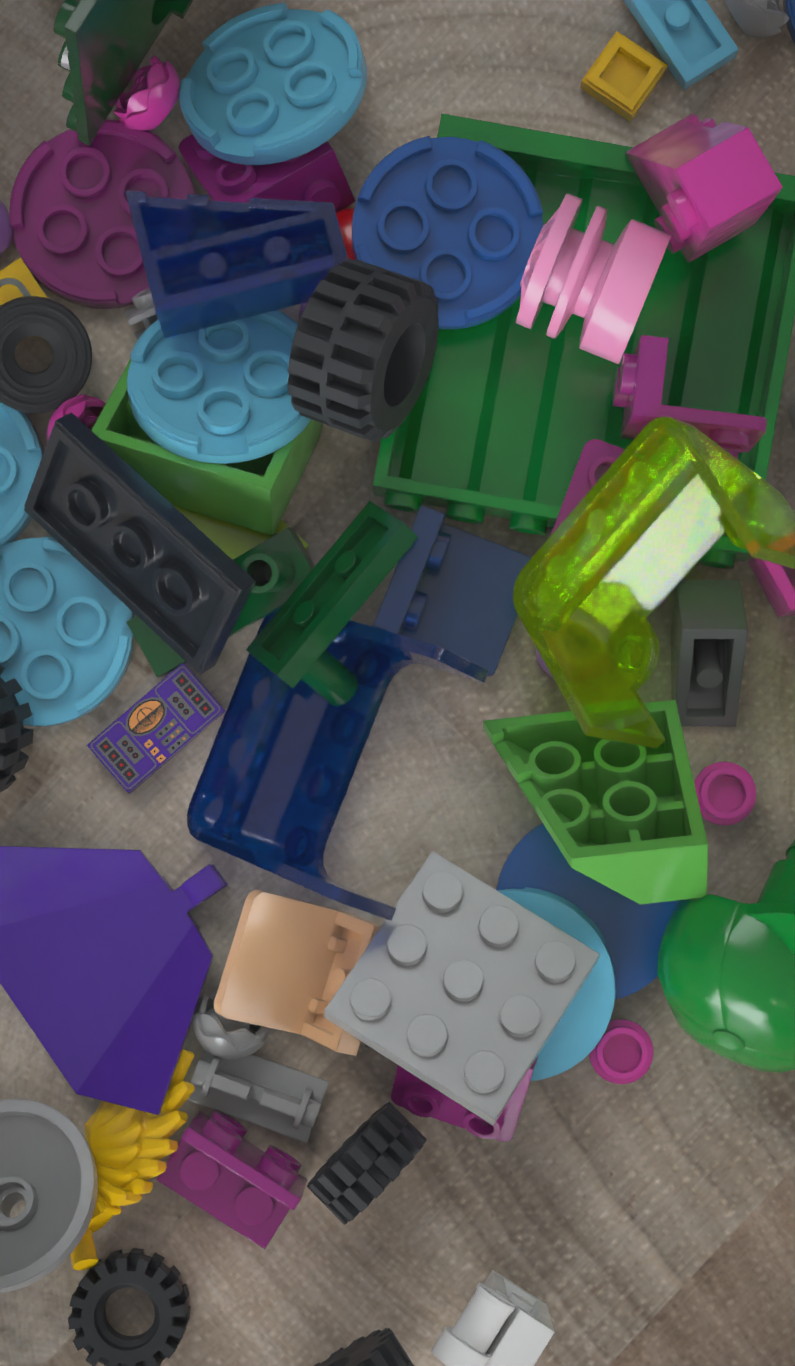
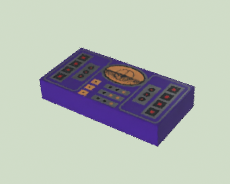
(156, 728)

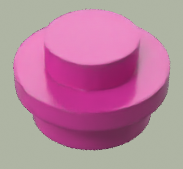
(725, 793)
(622, 1052)

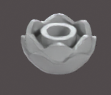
(758, 17)
(224, 1036)

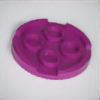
(75, 213)

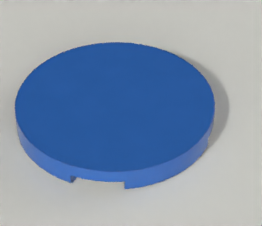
(452, 219)
(630, 928)

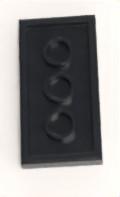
(137, 544)

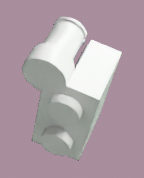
(497, 1328)

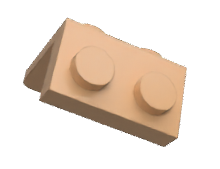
(290, 965)

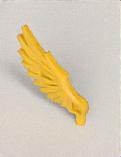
(128, 1152)

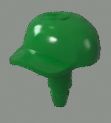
(734, 972)

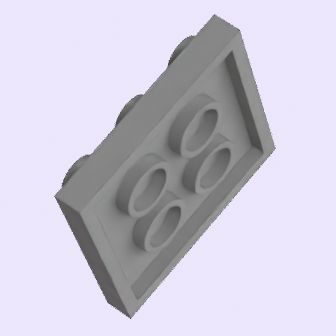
(462, 987)

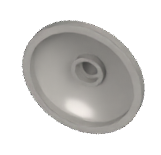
(56, 1175)

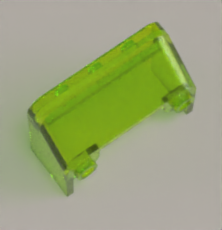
(622, 556)

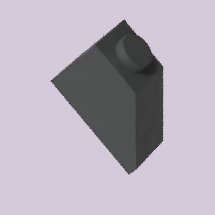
(708, 651)

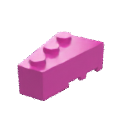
(704, 182)

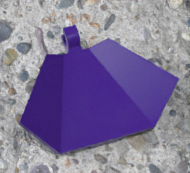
(104, 964)

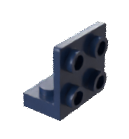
(453, 591)

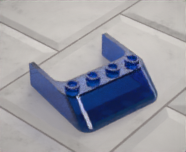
(291, 757)

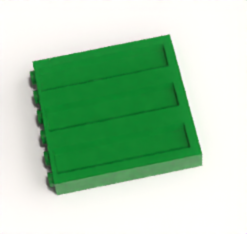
(516, 406)

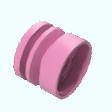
(591, 277)

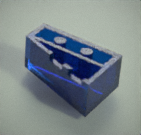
(232, 258)

